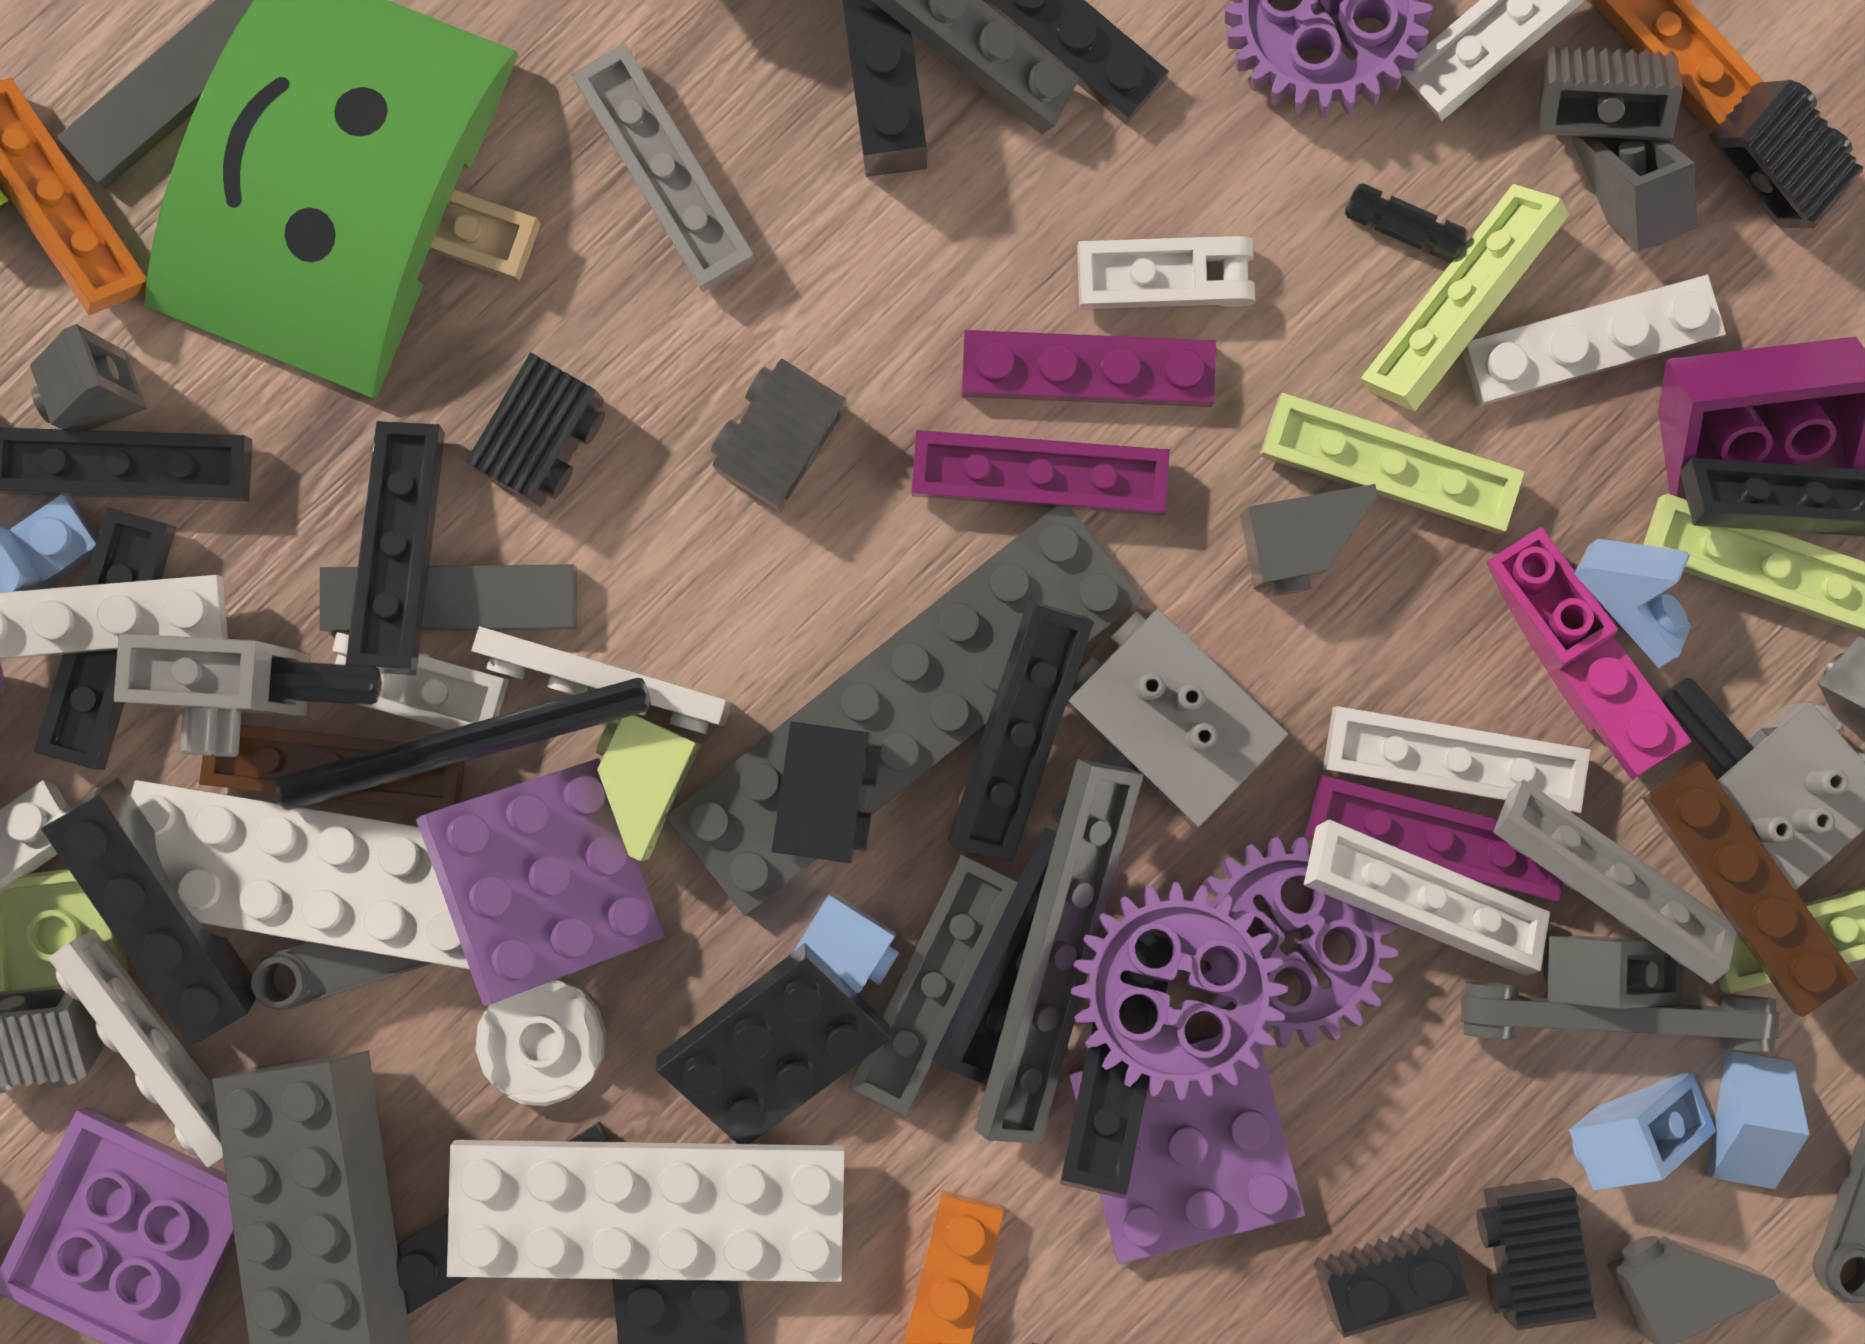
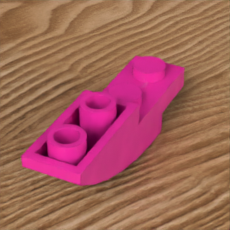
(1583, 656)

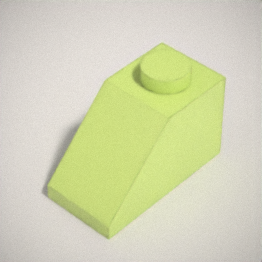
(643, 777)

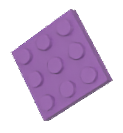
(538, 881)
(1204, 1165)
(120, 1236)

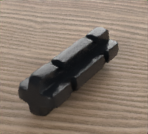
(1406, 222)

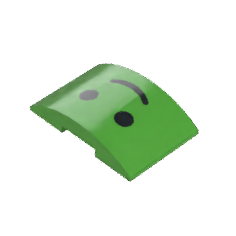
(321, 180)

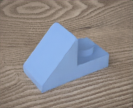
(45, 546)
(1630, 587)

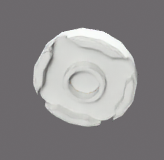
(541, 1043)

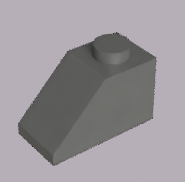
(1641, 187)
(84, 381)
(1301, 536)
(1611, 972)
(1684, 1289)

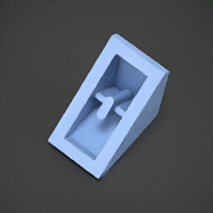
(1757, 1120)

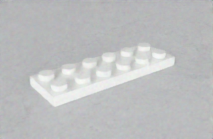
(301, 873)
(645, 1211)

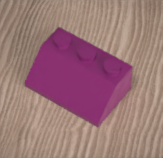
(1766, 407)

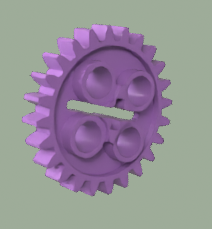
(1276, 38)
(1192, 931)
(1348, 982)

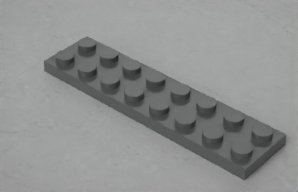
(912, 694)

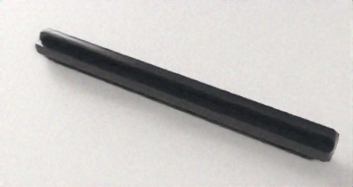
(463, 743)

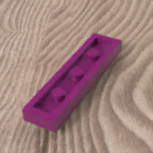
(1089, 368)
(1040, 472)
(1432, 832)

